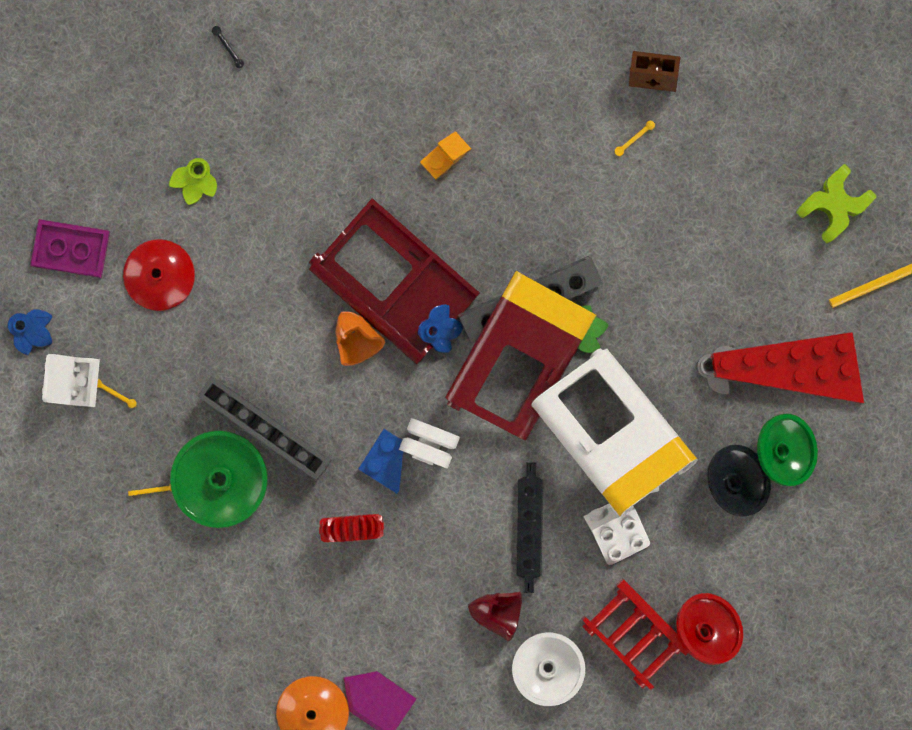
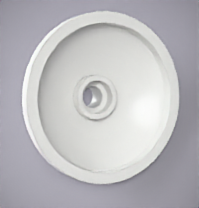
(554, 686)

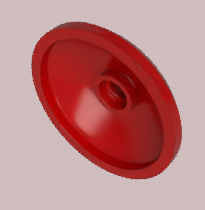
(170, 287)
(719, 624)

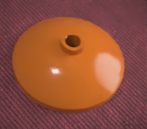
(312, 694)

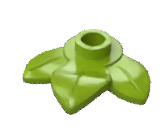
(194, 184)

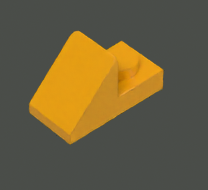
(445, 155)

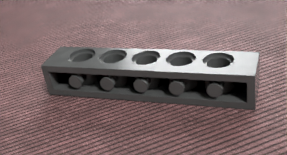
(588, 284)
(264, 428)

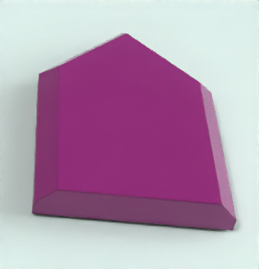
(377, 700)

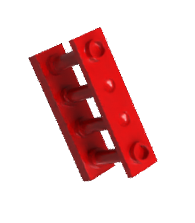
(642, 611)

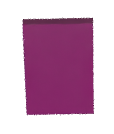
(70, 248)

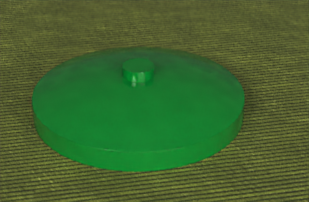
(219, 479)

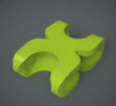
(836, 203)

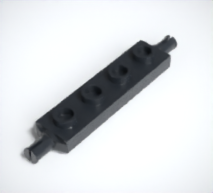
(529, 527)

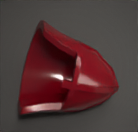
(498, 612)

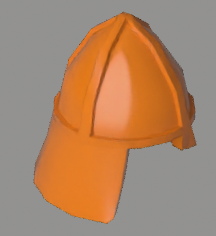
(359, 345)

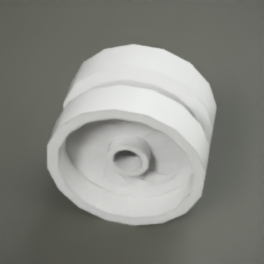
(429, 443)

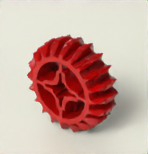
(351, 528)

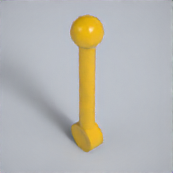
(619, 151)
(130, 402)
(150, 490)

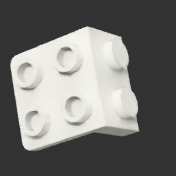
(70, 380)
(617, 535)

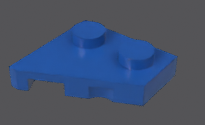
(385, 461)

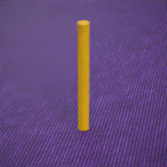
(870, 286)

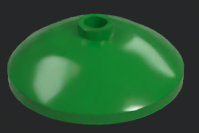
(795, 447)

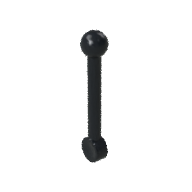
(216, 30)

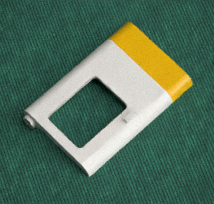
(632, 459)

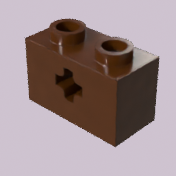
(654, 71)

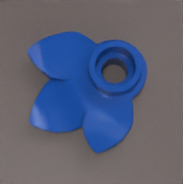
(443, 329)
(33, 332)

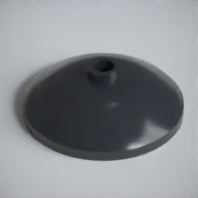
(749, 483)

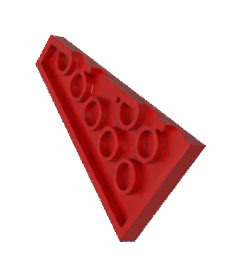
(807, 366)

